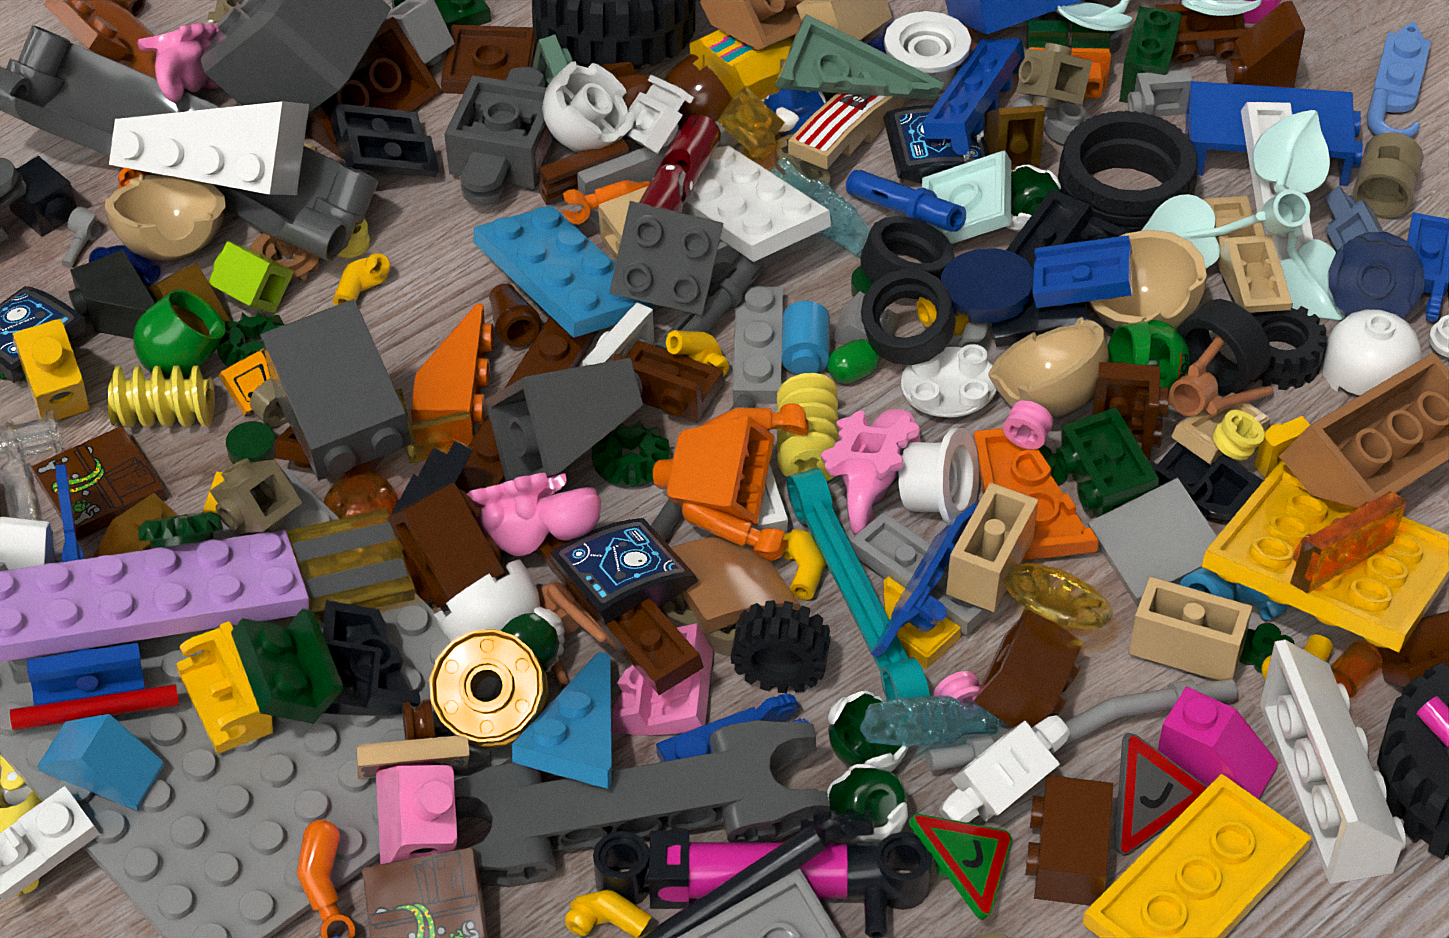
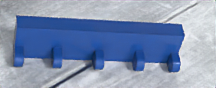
(974, 92)

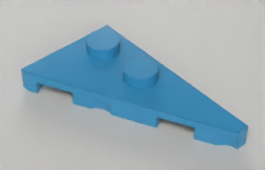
(574, 729)

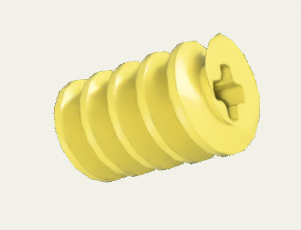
(160, 398)
(819, 400)

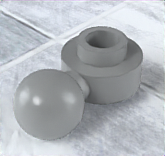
(1058, 122)

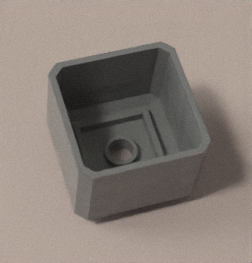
(291, 48)

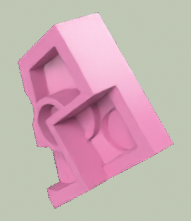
(677, 710)

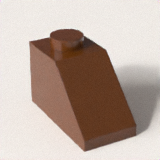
(1269, 50)

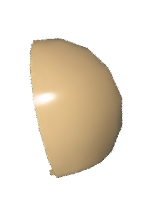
(165, 216)
(1166, 282)
(1053, 368)

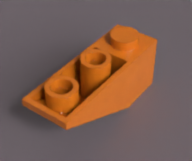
(456, 372)

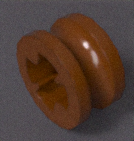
(418, 720)

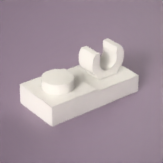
(42, 841)

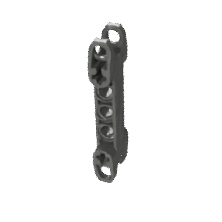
(724, 787)

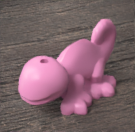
(179, 60)
(869, 459)
(525, 511)

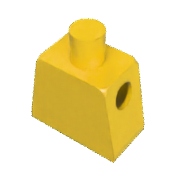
(51, 369)

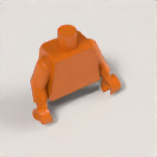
(723, 474)

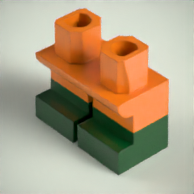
(1085, 44)

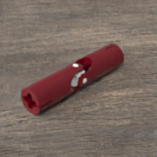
(683, 163)

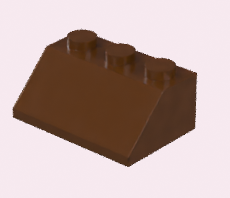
(385, 78)

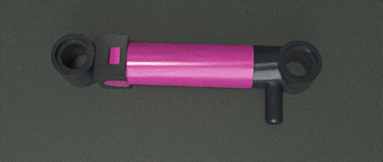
(686, 870)

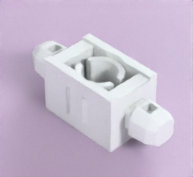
(1005, 770)

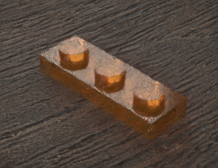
(1347, 541)

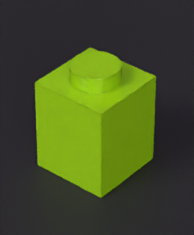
(250, 277)

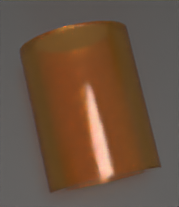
(1356, 666)

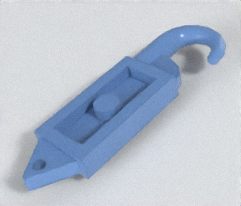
(1398, 79)

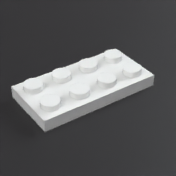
(755, 205)

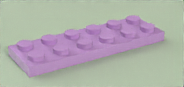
(148, 594)

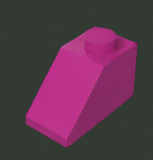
(1213, 740)

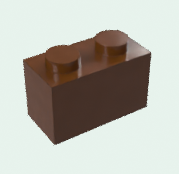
(446, 542)
(1030, 672)
(1072, 841)

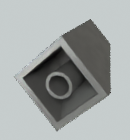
(335, 390)
(560, 415)

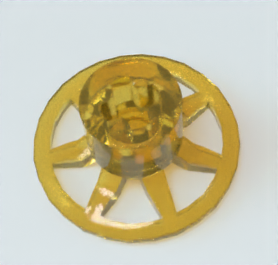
(1057, 603)

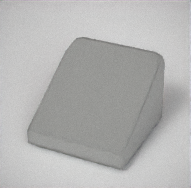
(850, 322)

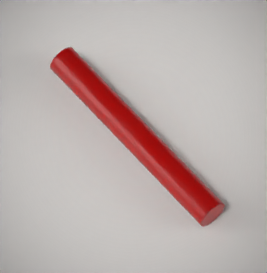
(87, 707)

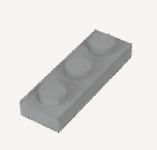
(758, 344)
(897, 552)

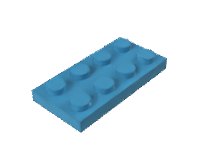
(556, 268)

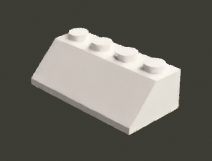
(1329, 767)

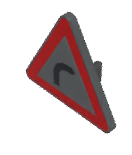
(1150, 793)

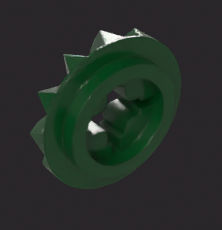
(233, 344)
(629, 469)
(180, 529)

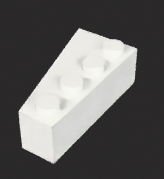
(227, 146)

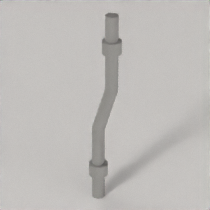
(1090, 719)

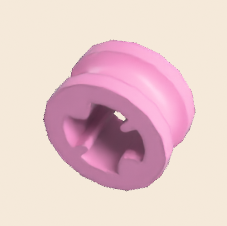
(1028, 424)
(960, 685)

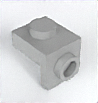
(1161, 93)

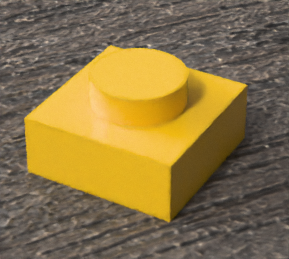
(1276, 441)

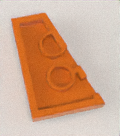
(1026, 471)

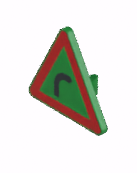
(967, 855)

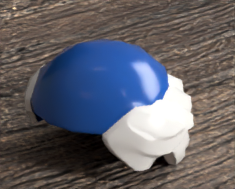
(794, 107)

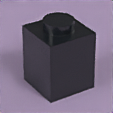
(47, 197)

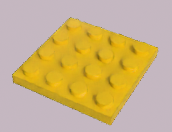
(1374, 599)

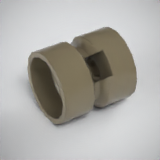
(1389, 174)

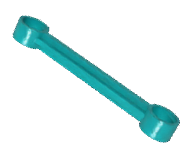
(813, 505)

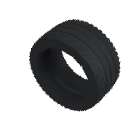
(1127, 142)

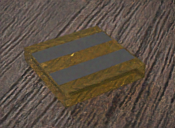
(352, 562)

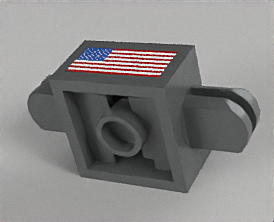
(499, 135)

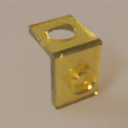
(436, 433)

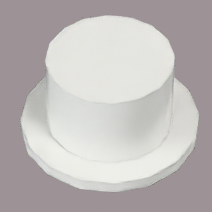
(929, 43)
(940, 475)

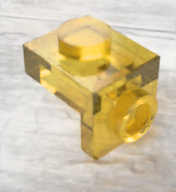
(751, 124)

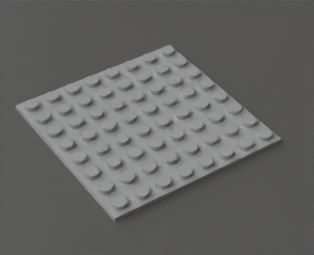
(226, 829)

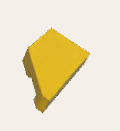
(923, 646)

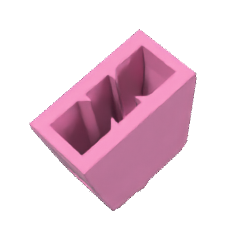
(415, 811)

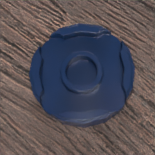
(1376, 274)
(989, 284)

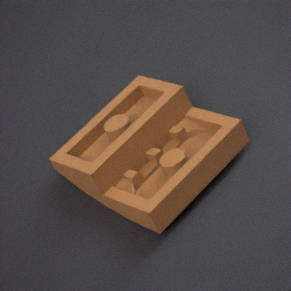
(729, 581)

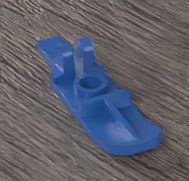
(915, 602)

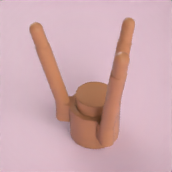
(1199, 388)
(561, 602)

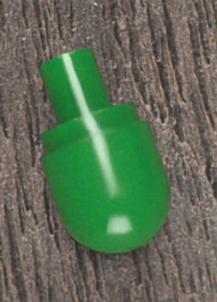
(852, 361)

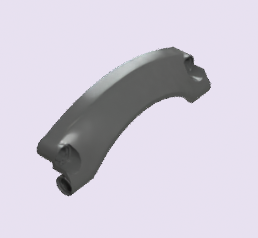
(83, 93)

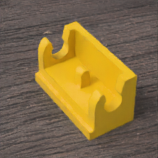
(221, 690)

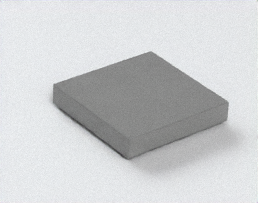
(1154, 537)

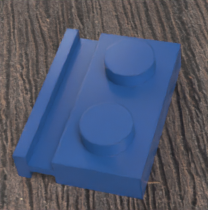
(1082, 272)

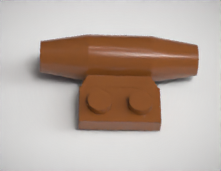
(106, 31)

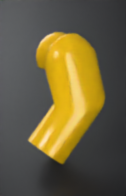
(361, 276)
(698, 346)
(810, 563)

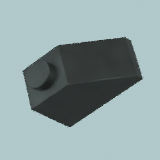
(110, 294)

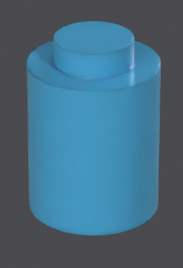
(805, 337)

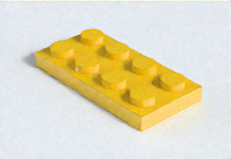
(1201, 870)

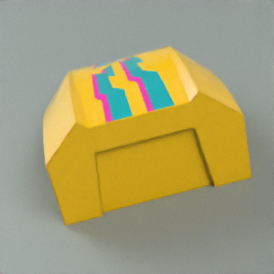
(740, 63)

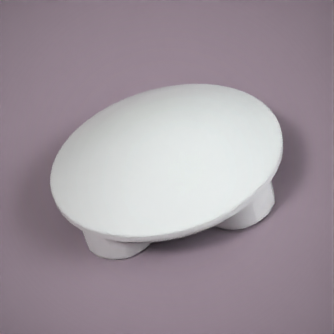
(950, 383)

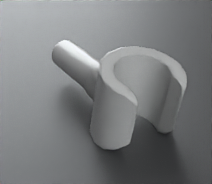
(86, 228)
(973, 334)

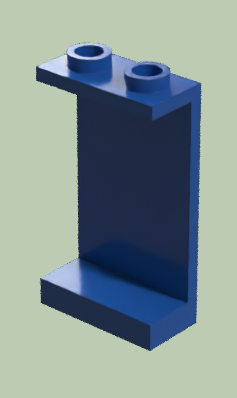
(1217, 123)

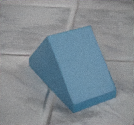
(103, 759)

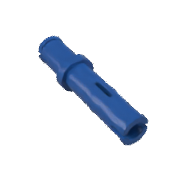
(914, 203)

